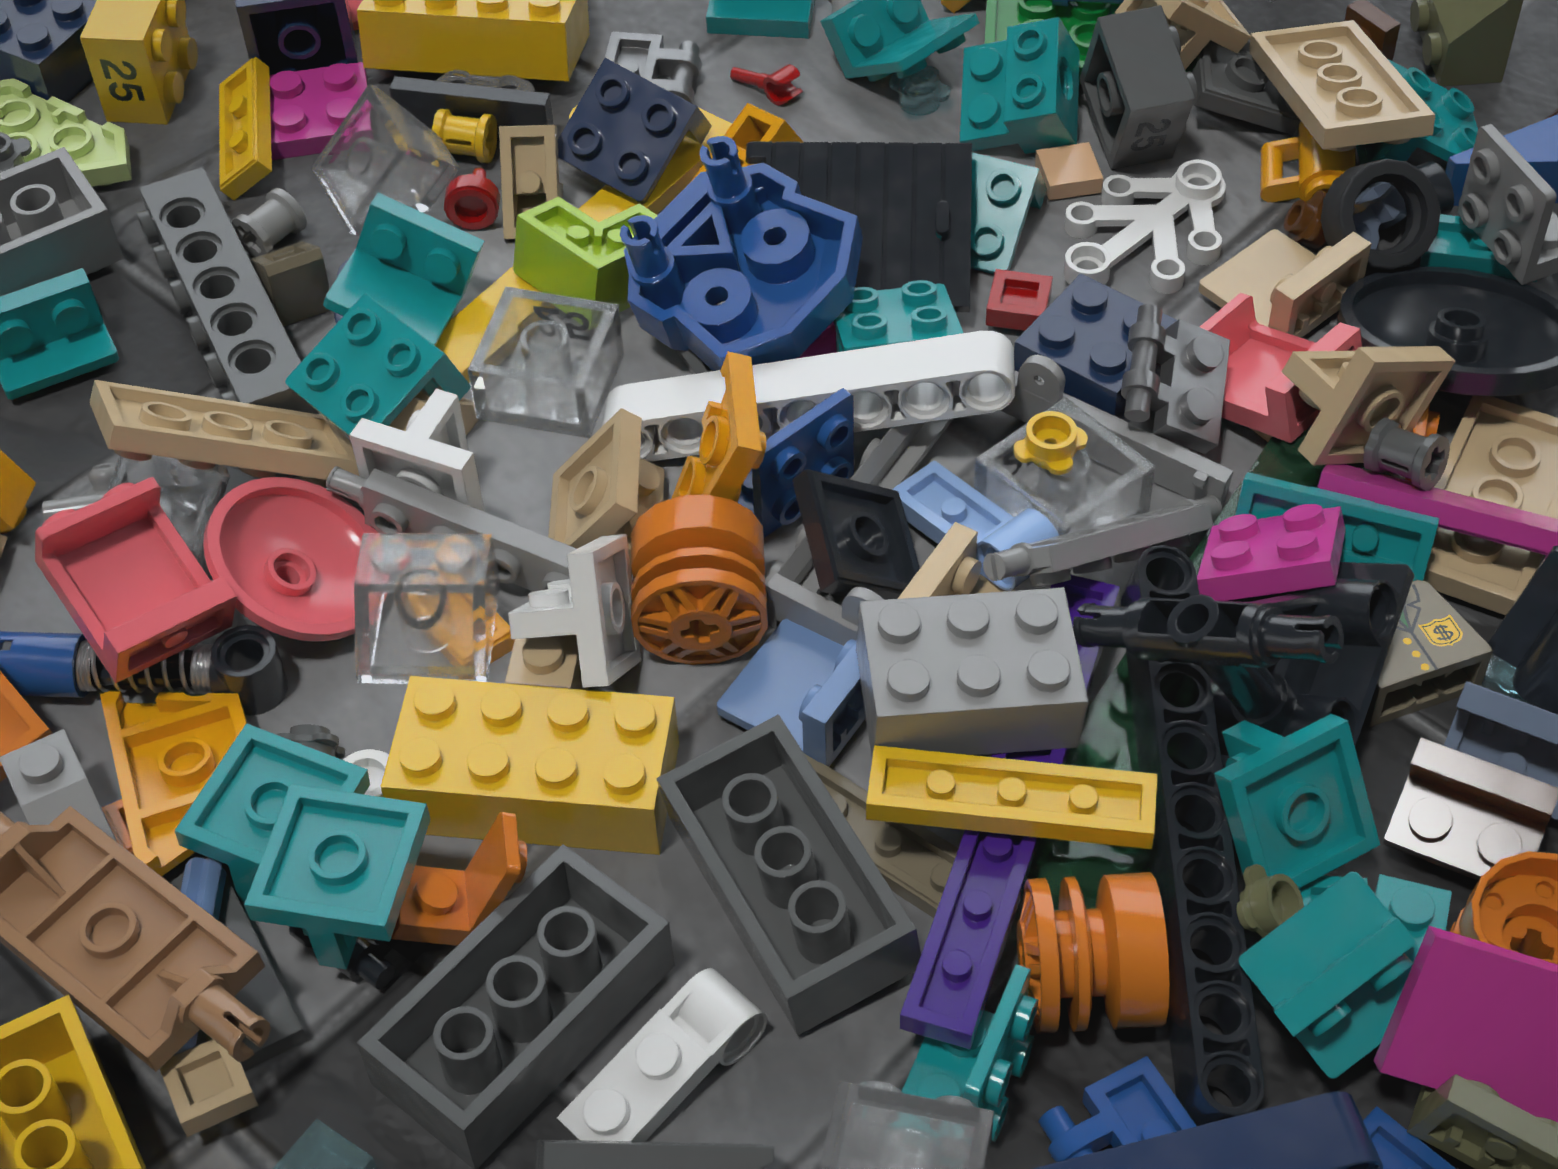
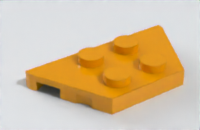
(164, 761)

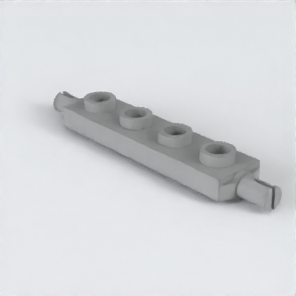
(404, 507)
(1092, 547)

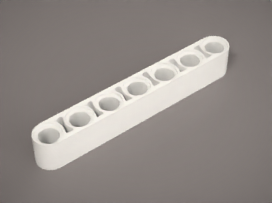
(889, 386)

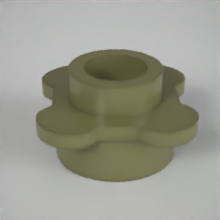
(1267, 900)

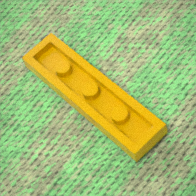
(1012, 797)

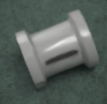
(270, 222)

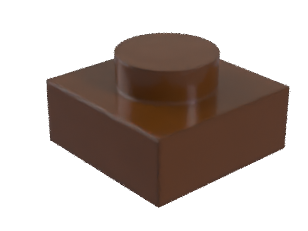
(1376, 24)

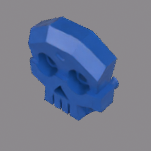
(722, 247)

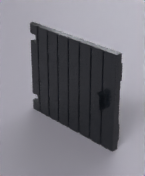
(900, 200)

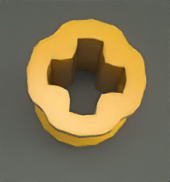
(467, 135)

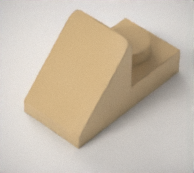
(527, 170)

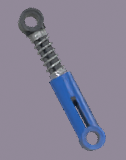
(66, 666)

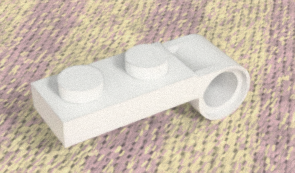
(666, 1061)

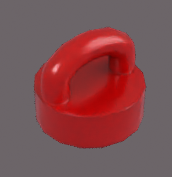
(472, 201)

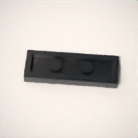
(508, 106)

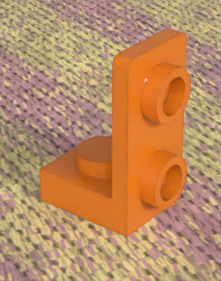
(451, 903)

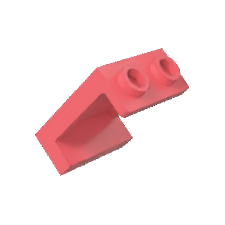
(1255, 386)
(131, 579)

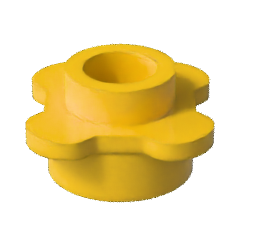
(1051, 442)

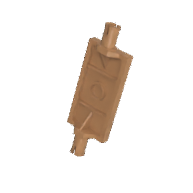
(123, 941)

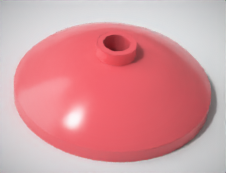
(288, 556)

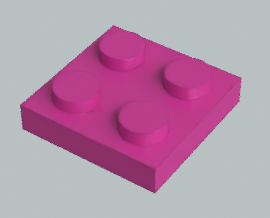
(312, 106)
(1272, 553)

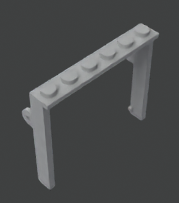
(887, 462)

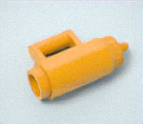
(1316, 167)

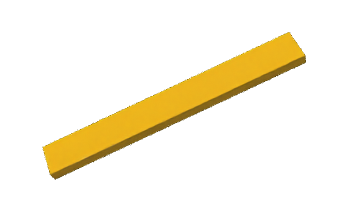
(469, 325)

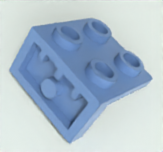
(807, 683)

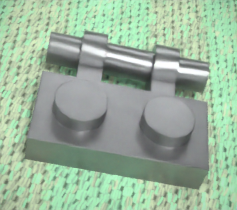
(648, 58)
(1190, 383)

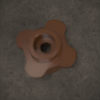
(1304, 221)

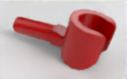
(776, 86)

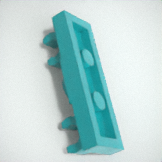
(1372, 530)

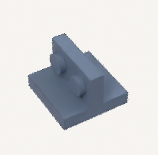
(1506, 734)

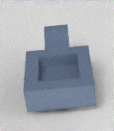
(1376, 210)

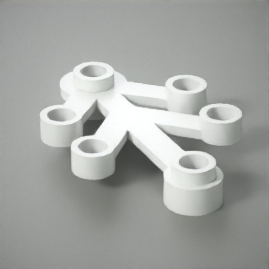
(1193, 187)

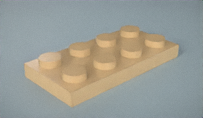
(1341, 85)
(220, 432)
(1505, 459)

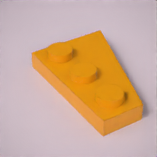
(729, 439)

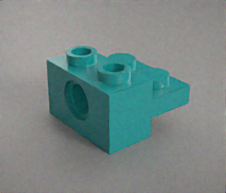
(1022, 89)

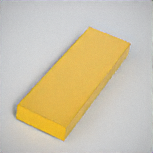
(244, 128)

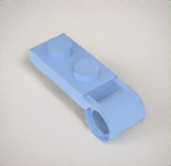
(939, 498)

